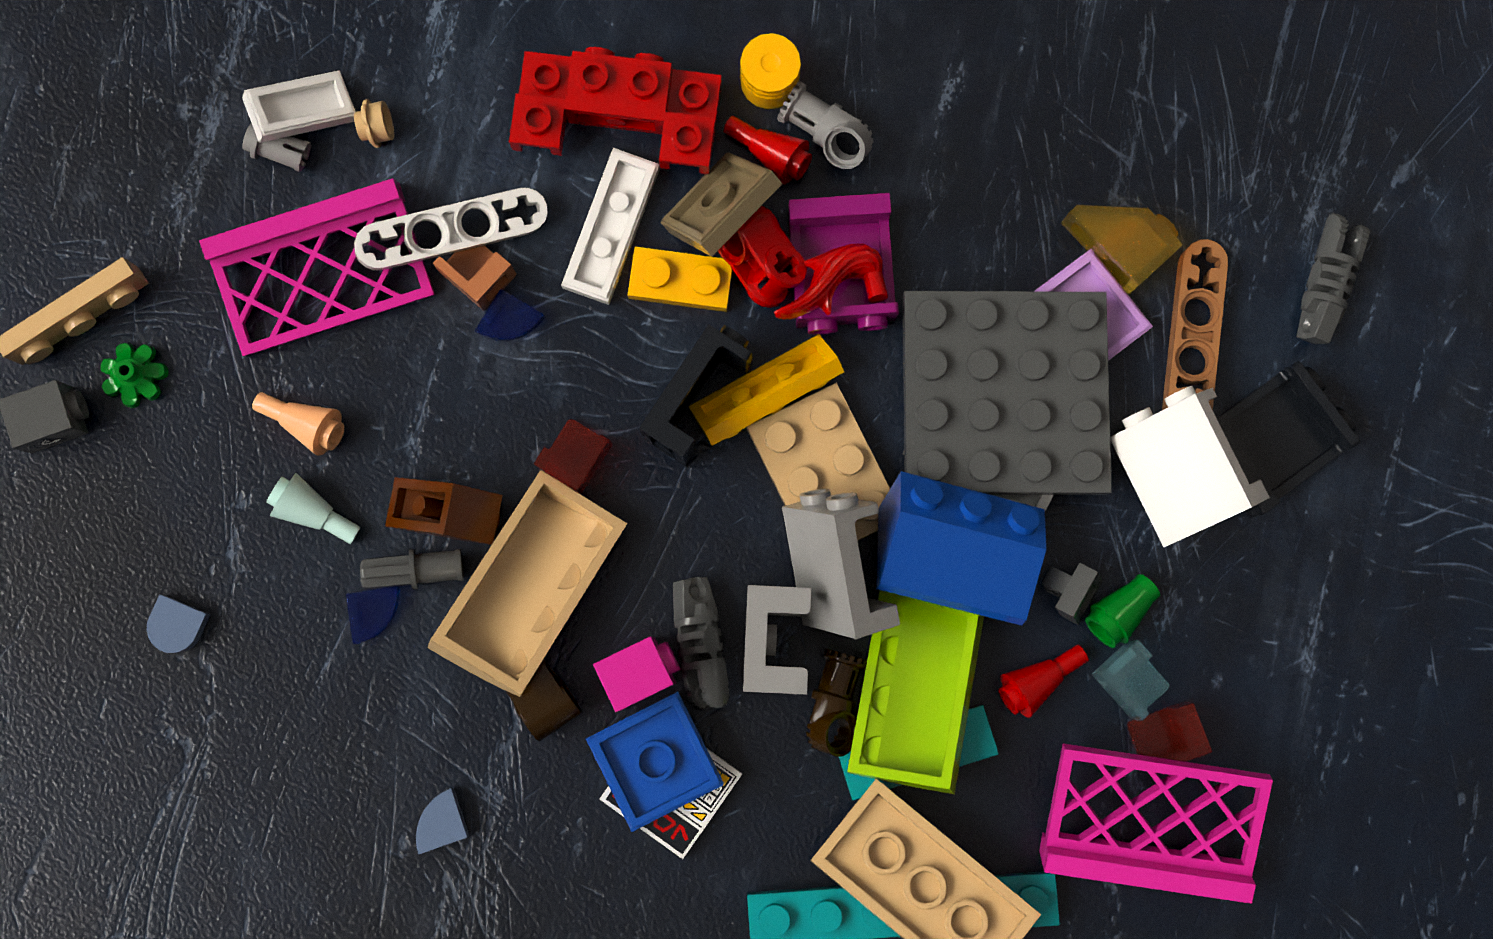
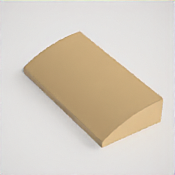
(527, 585)

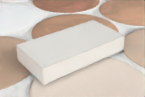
(299, 106)

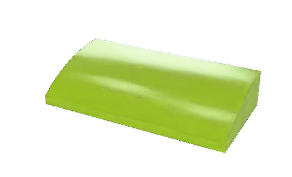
(917, 696)

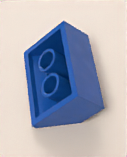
(960, 548)

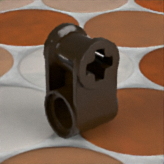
(545, 703)

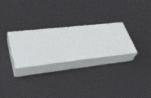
(610, 226)

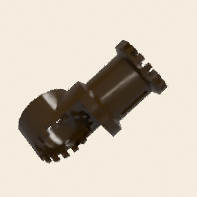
(835, 702)

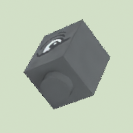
(44, 416)

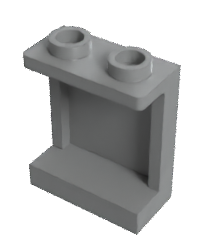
(829, 562)

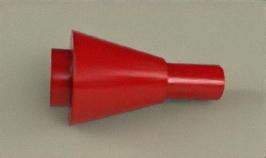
(776, 151)
(1031, 686)

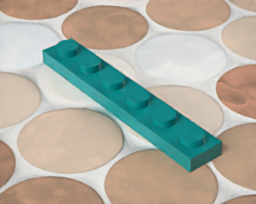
(838, 915)

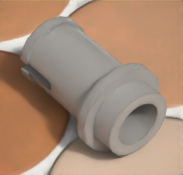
(285, 150)

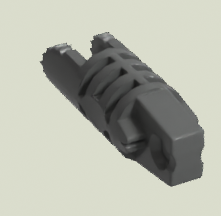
(1331, 279)
(700, 643)

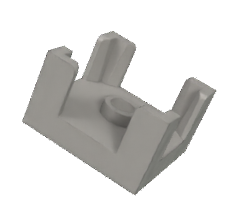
(762, 639)

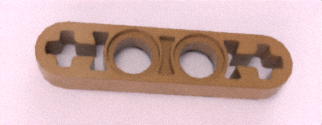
(1184, 333)

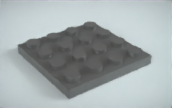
(1007, 391)

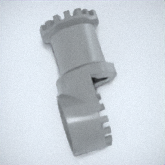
(824, 124)

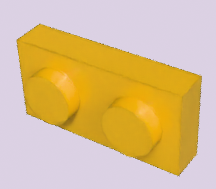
(680, 279)

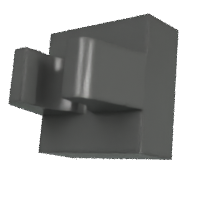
(1074, 591)

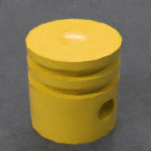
(769, 70)

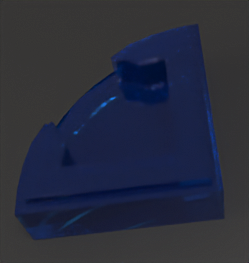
(508, 319)
(371, 612)

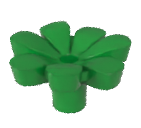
(140, 375)

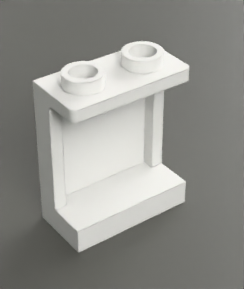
(1184, 466)

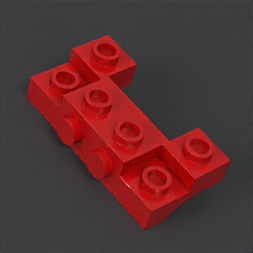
(617, 94)

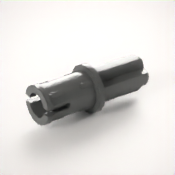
(412, 569)

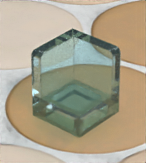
(1131, 679)

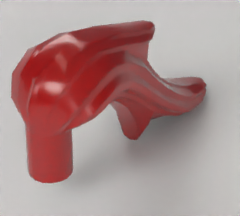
(830, 270)

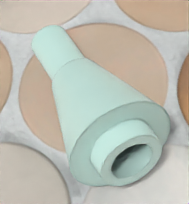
(300, 504)

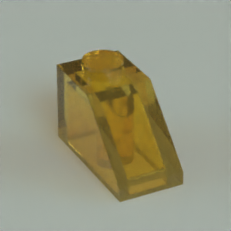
(1126, 239)

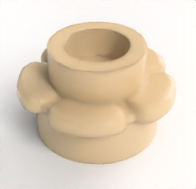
(374, 123)

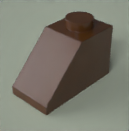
(444, 510)

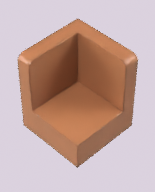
(477, 273)

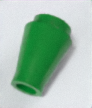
(1120, 613)

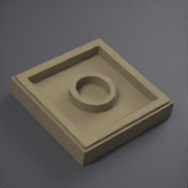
(720, 203)

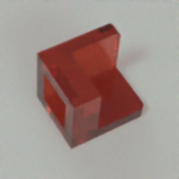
(574, 455)
(1170, 733)

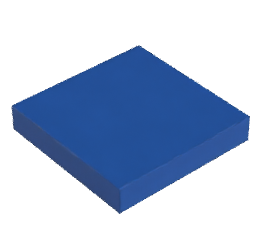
(655, 761)

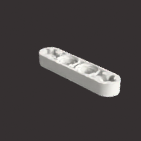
(452, 234)

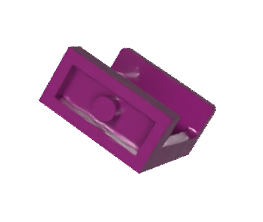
(833, 222)

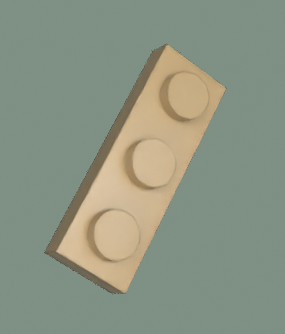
(72, 312)

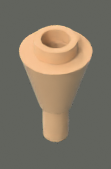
(313, 426)

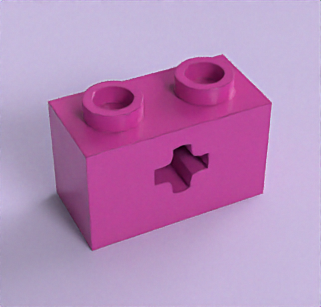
(637, 672)

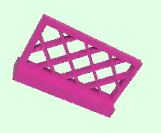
(291, 230)
(1136, 861)

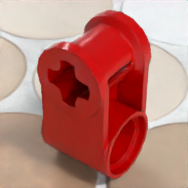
(762, 253)

